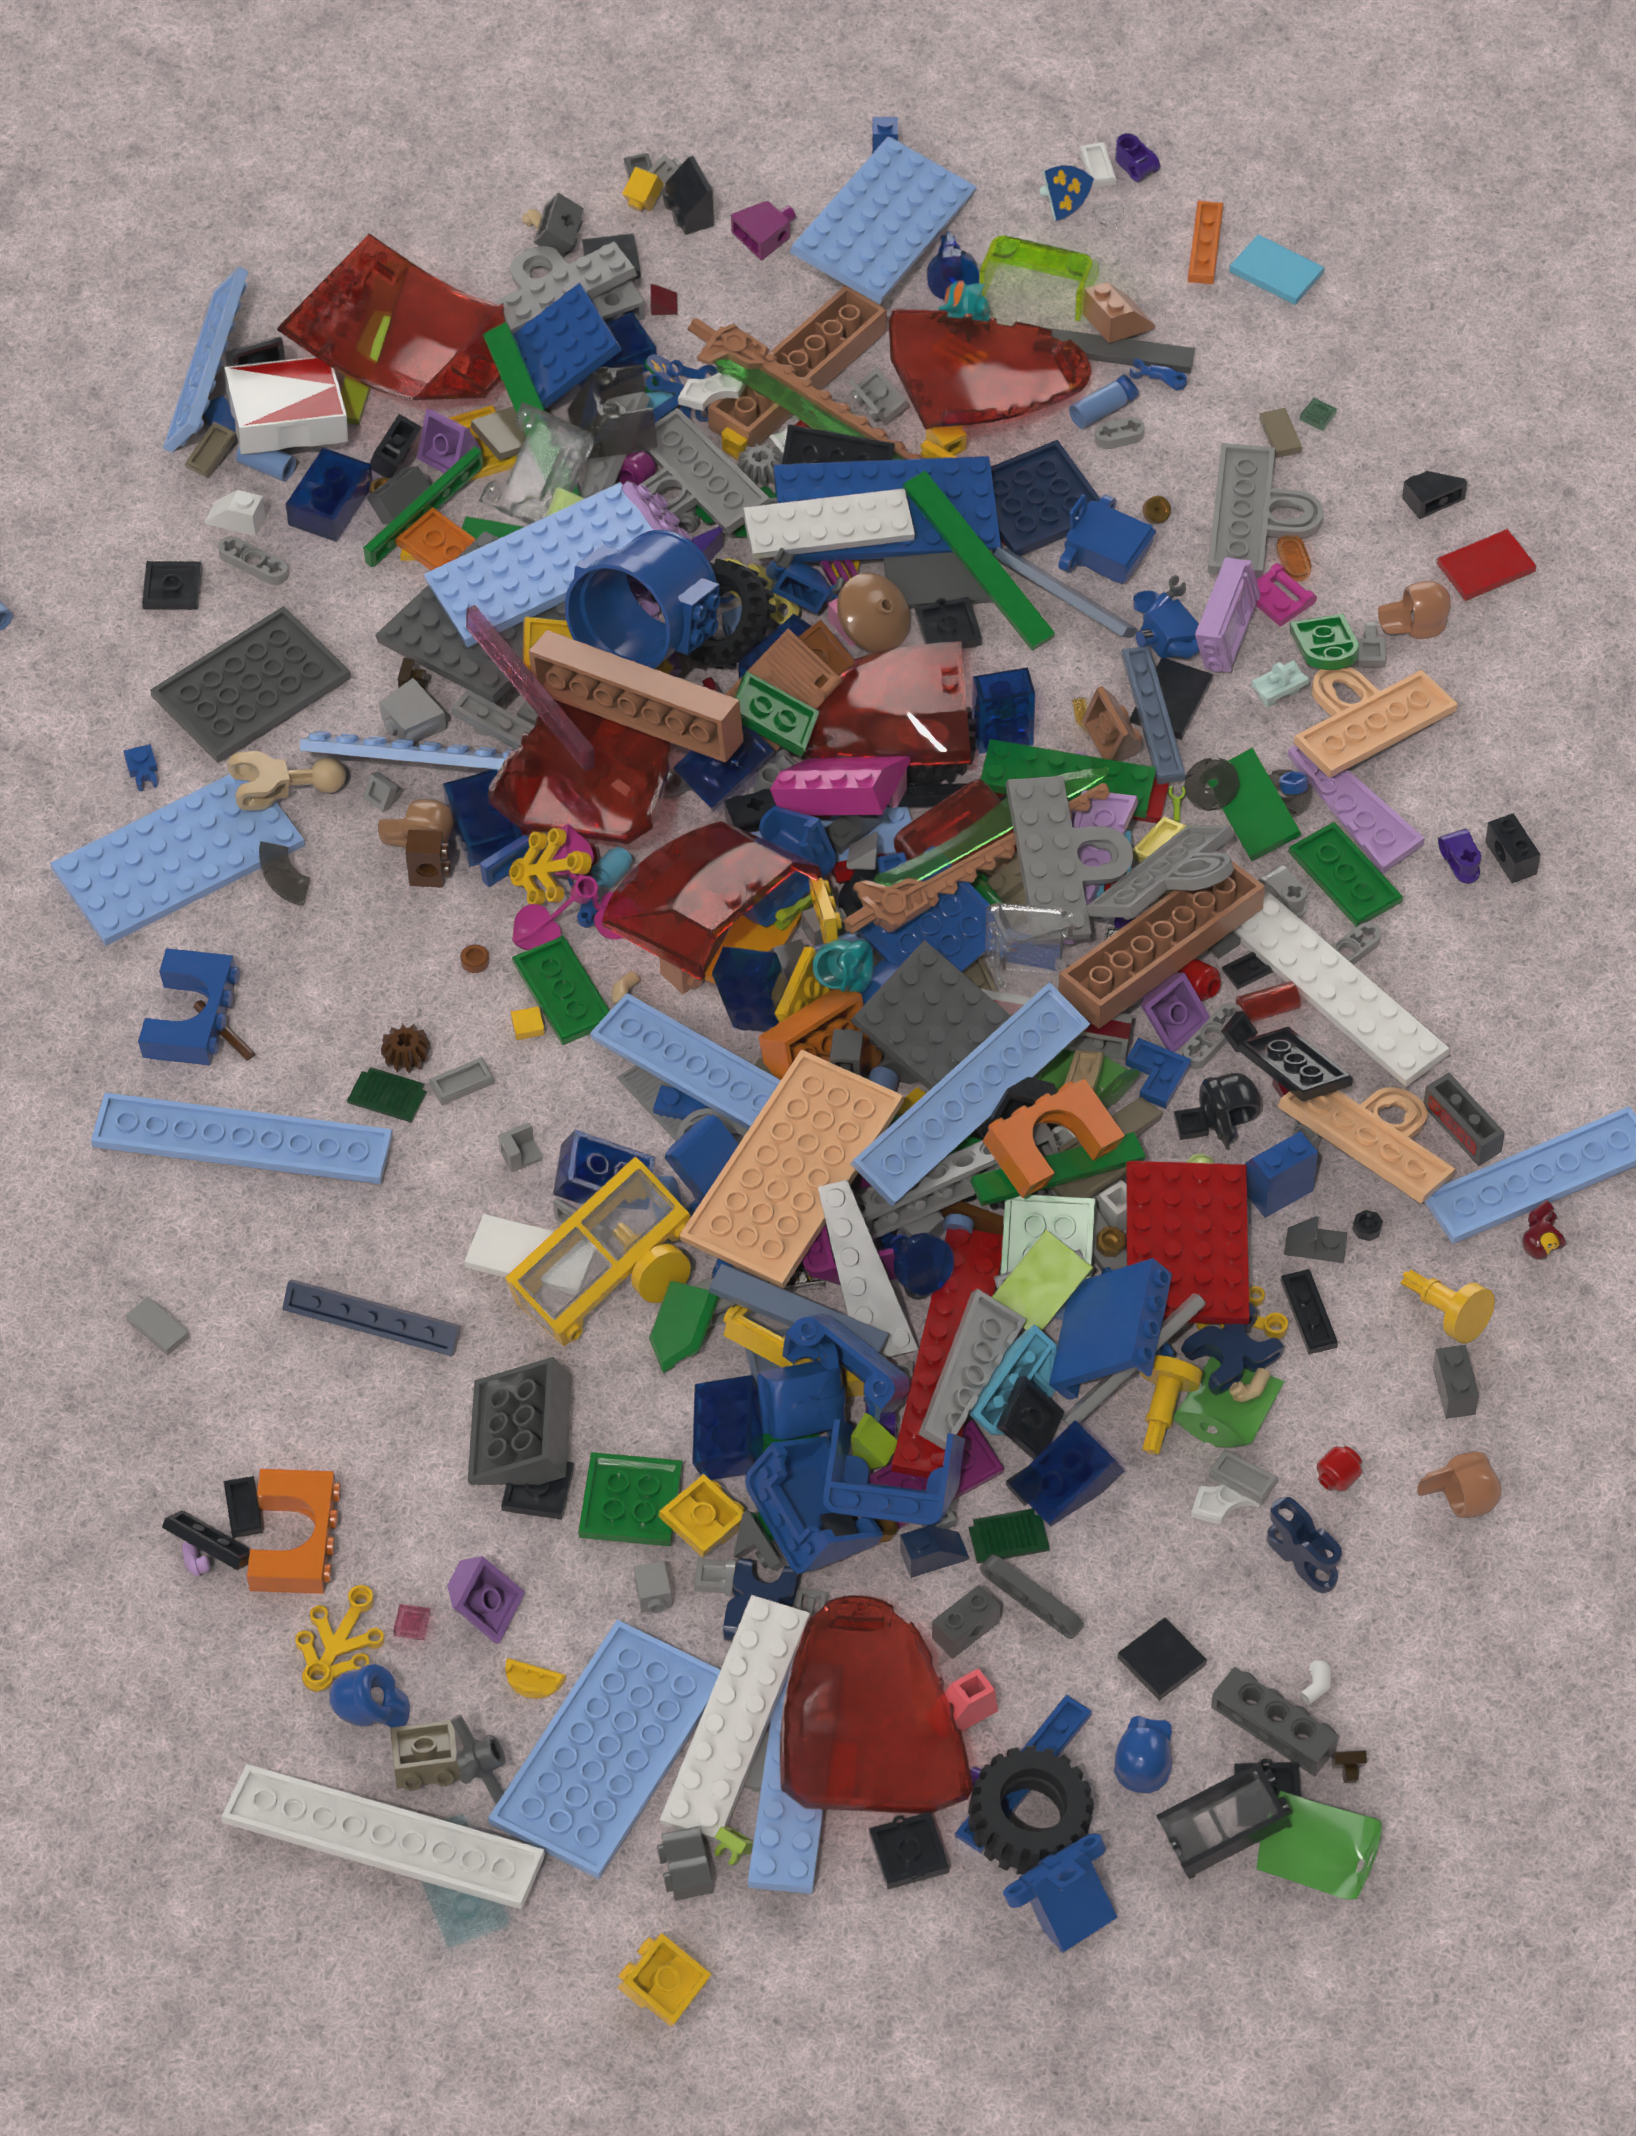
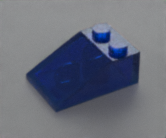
(589, 1164)
(1066, 1475)

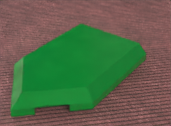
(681, 1323)

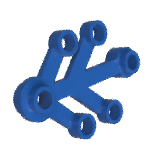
(676, 388)

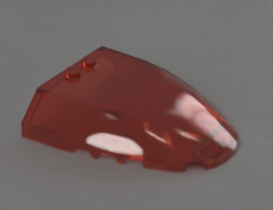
(981, 370)
(898, 706)
(612, 802)
(869, 1716)

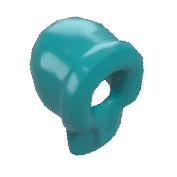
(844, 965)

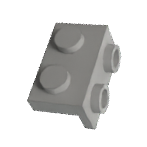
(880, 395)

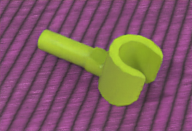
(1176, 803)

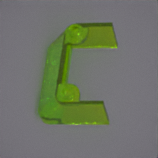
(1041, 259)

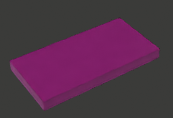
(977, 1468)

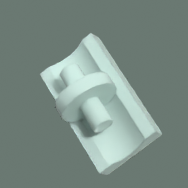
(1279, 682)

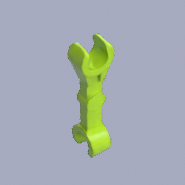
(787, 915)

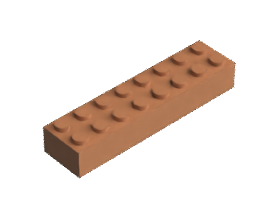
(816, 351)
(637, 696)
(1158, 945)

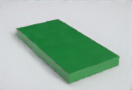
(1258, 810)
(1345, 874)
(561, 989)

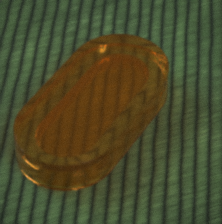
(1294, 557)

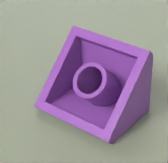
(443, 441)

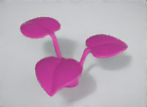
(535, 926)

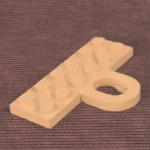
(1374, 722)
(1374, 1142)

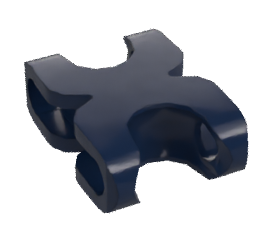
(1233, 1351)
(1304, 1544)
(780, 1591)

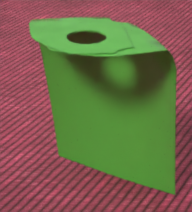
(1113, 1077)
(1234, 1421)
(1322, 1848)

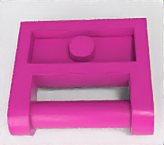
(1278, 604)

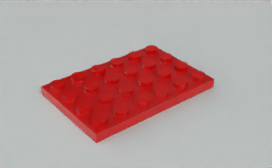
(1196, 1229)

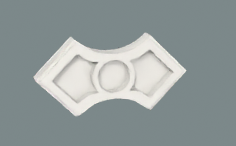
(702, 392)
(1216, 1502)

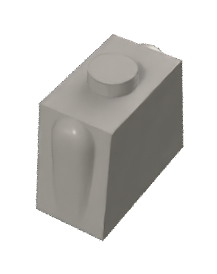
(412, 713)

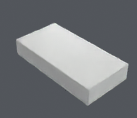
(1097, 164)

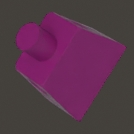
(762, 227)

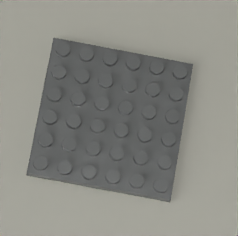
(428, 637)

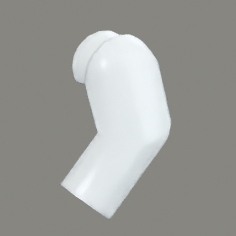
(1321, 1682)

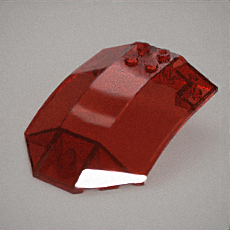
(433, 333)

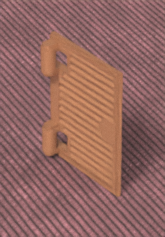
(793, 669)

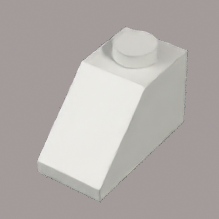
(238, 512)

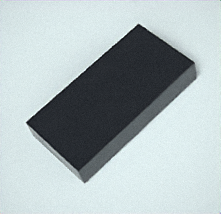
(243, 1507)

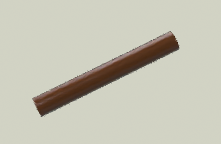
(232, 1038)

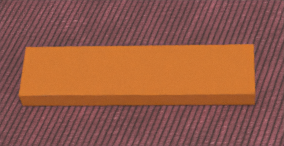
(1205, 242)

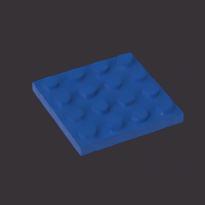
(565, 344)
(951, 927)

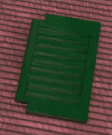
(388, 1094)
(1008, 1535)

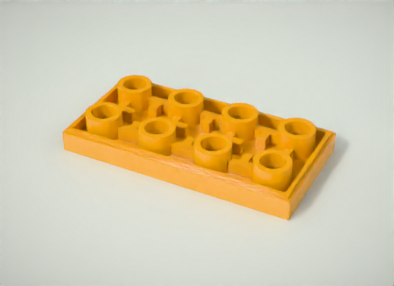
(751, 936)

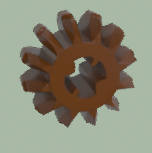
(405, 1048)

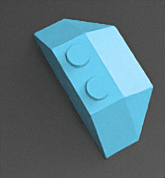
(1028, 1356)

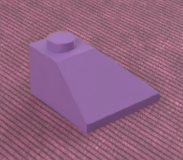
(1174, 1011)
(484, 1596)

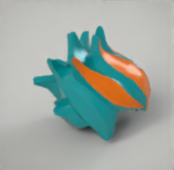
(966, 299)

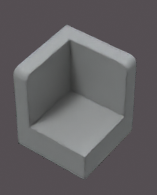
(519, 1147)

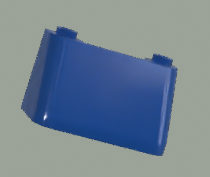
(803, 837)
(884, 1383)
(789, 1492)

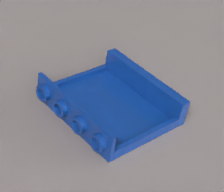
(1111, 1326)

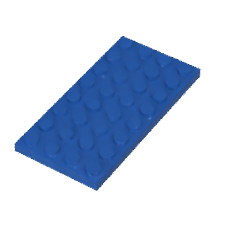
(962, 479)

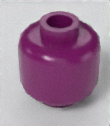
(636, 468)

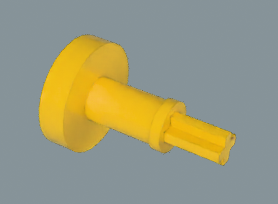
(657, 1269)
(1465, 1311)
(1169, 1377)

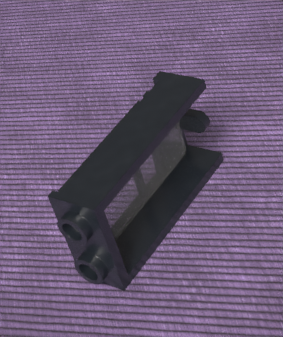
(1225, 1819)

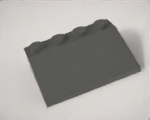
(520, 1425)

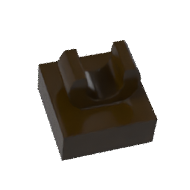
(408, 672)
(1349, 1762)

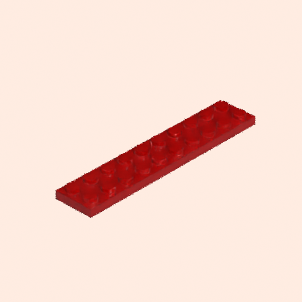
(975, 1266)

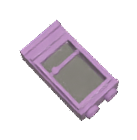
(1227, 614)

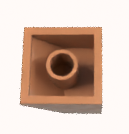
(1114, 313)

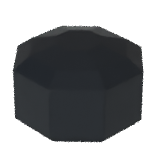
(1367, 1225)

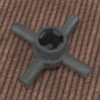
(479, 1758)

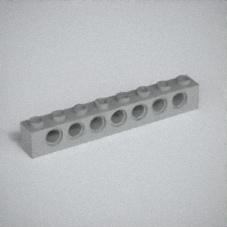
(940, 1187)

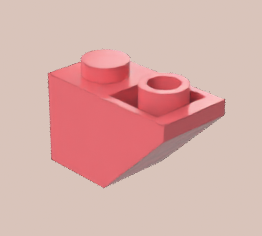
(972, 1699)

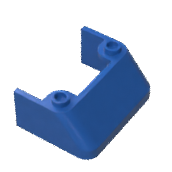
(851, 1494)

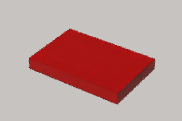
(1486, 564)

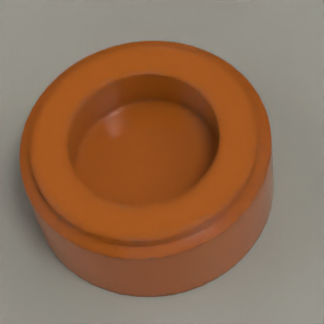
(474, 958)
(871, 1057)

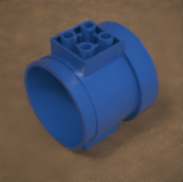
(608, 617)

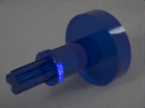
(949, 266)
(920, 1261)

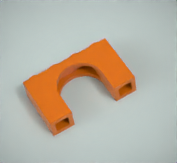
(1072, 1107)
(307, 1566)

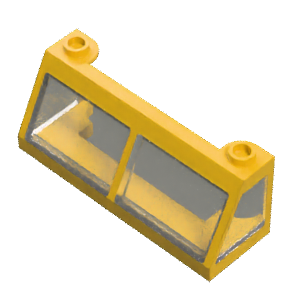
(595, 1250)

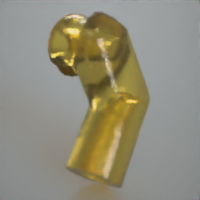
(1079, 708)

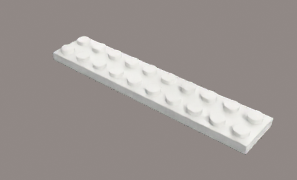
(1341, 992)
(383, 1836)

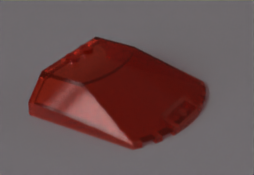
(697, 890)

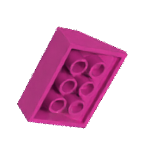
(839, 785)

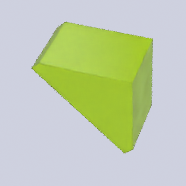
(872, 1442)

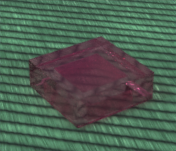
(412, 1622)

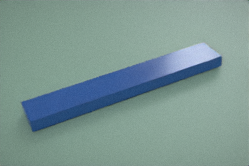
(1053, 1734)

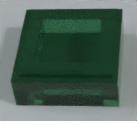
(1318, 414)

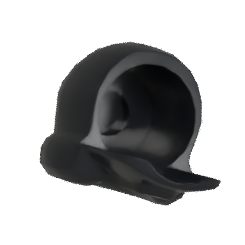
(1229, 1102)

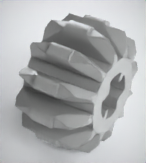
(759, 463)

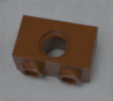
(427, 858)

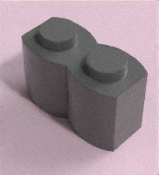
(686, 1863)

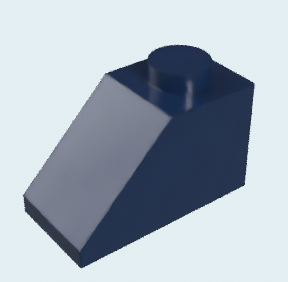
(931, 1549)

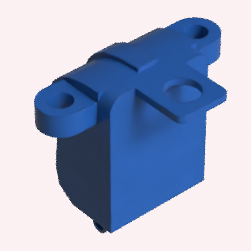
(1105, 540)
(701, 1156)
(802, 1396)
(1066, 1893)

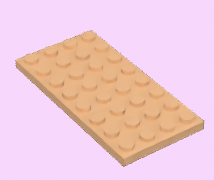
(767, 1196)

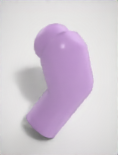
(193, 1563)

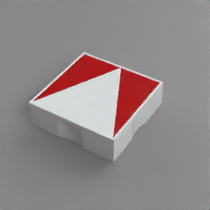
(285, 404)

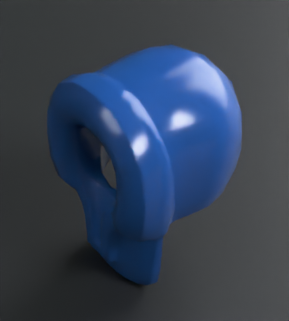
(353, 1701)
(1144, 1755)

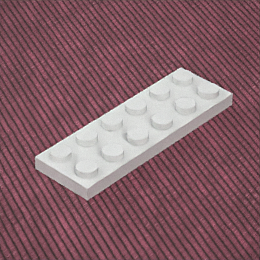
(829, 523)

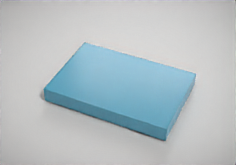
(1276, 269)

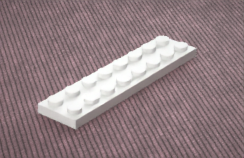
(735, 1718)

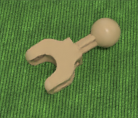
(271, 779)

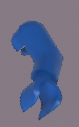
(1174, 379)
(587, 912)

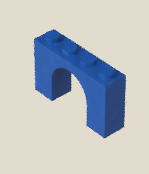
(197, 1037)

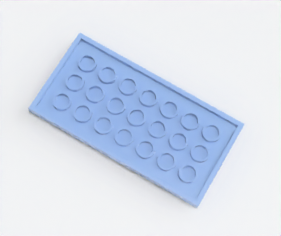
(883, 220)
(534, 564)
(170, 858)
(606, 1749)

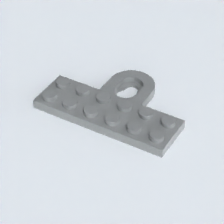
(595, 272)
(701, 472)
(1245, 504)
(1049, 849)
(1169, 868)

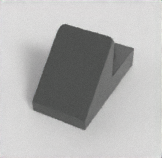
(849, 829)
(1310, 1242)
(753, 1536)

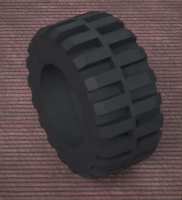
(1039, 1773)

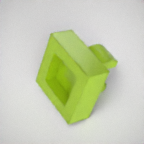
(734, 1841)

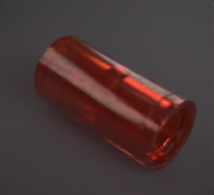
(1270, 1001)

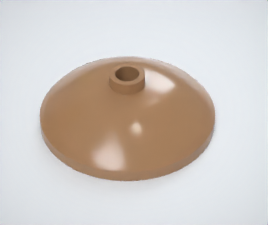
(866, 619)

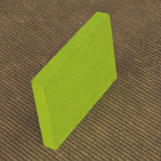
(1043, 1281)

